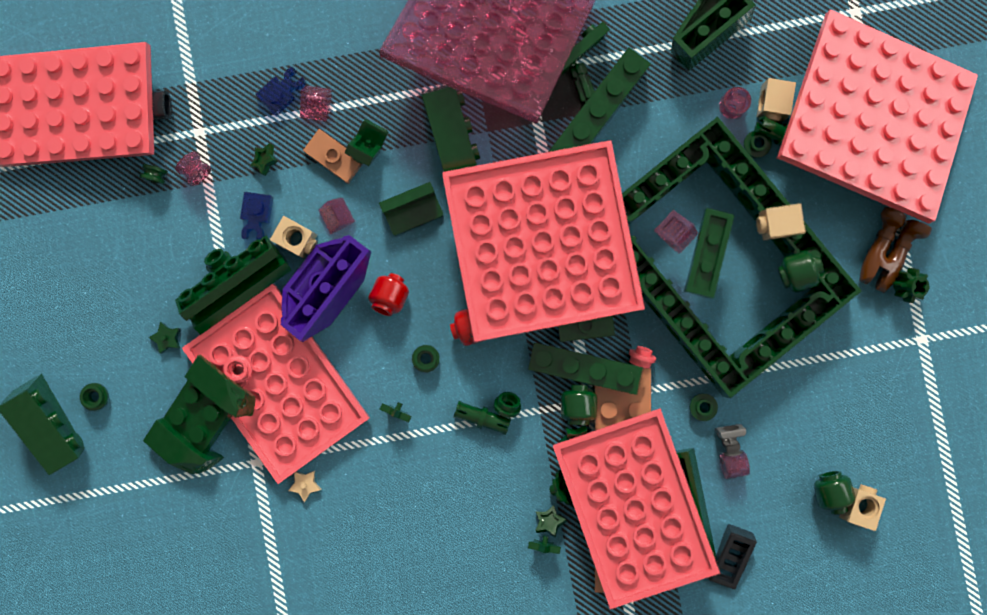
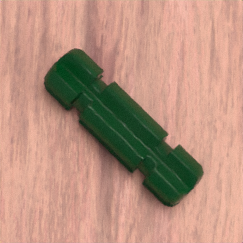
(582, 83)

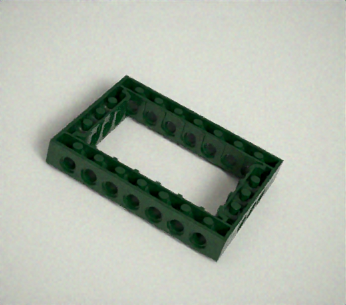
(756, 193)

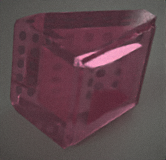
(315, 103)
(676, 231)

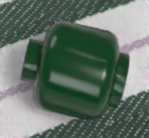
(800, 271)
(579, 405)
(834, 492)

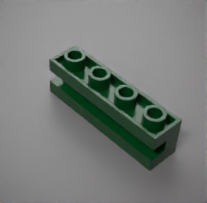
(232, 284)

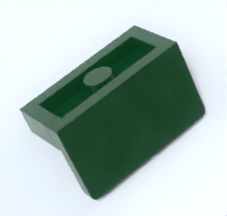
(411, 209)

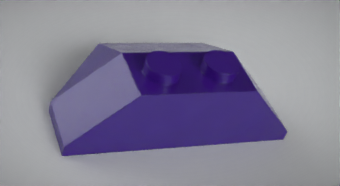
(323, 286)

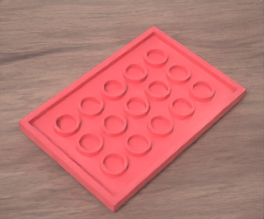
(76, 105)
(298, 392)
(635, 509)

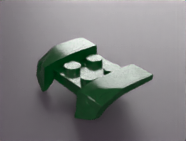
(199, 418)

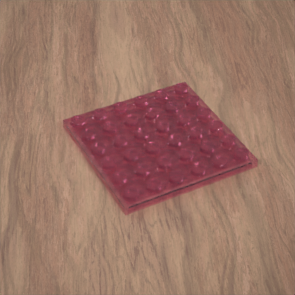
(490, 48)

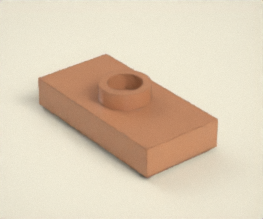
(332, 156)

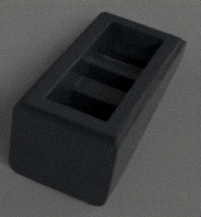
(749, 542)

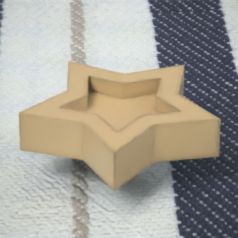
(304, 484)

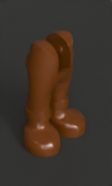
(893, 264)

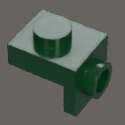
(367, 143)

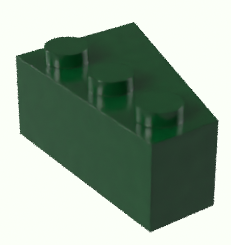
(708, 27)
(450, 127)
(42, 424)

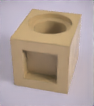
(776, 99)
(780, 222)
(284, 232)
(870, 516)

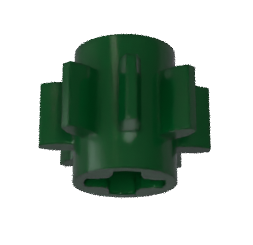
(911, 285)

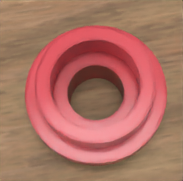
(642, 357)
(230, 365)

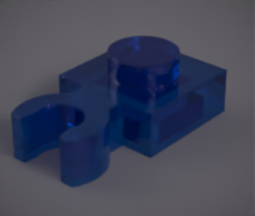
(277, 94)
(256, 210)

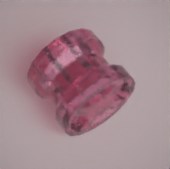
(740, 99)
(193, 168)

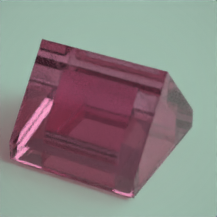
(336, 215)

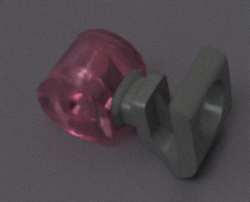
(733, 460)

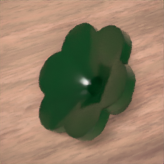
(560, 489)

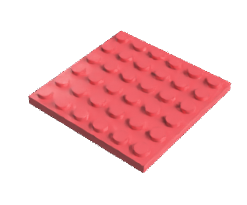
(878, 117)
(543, 241)

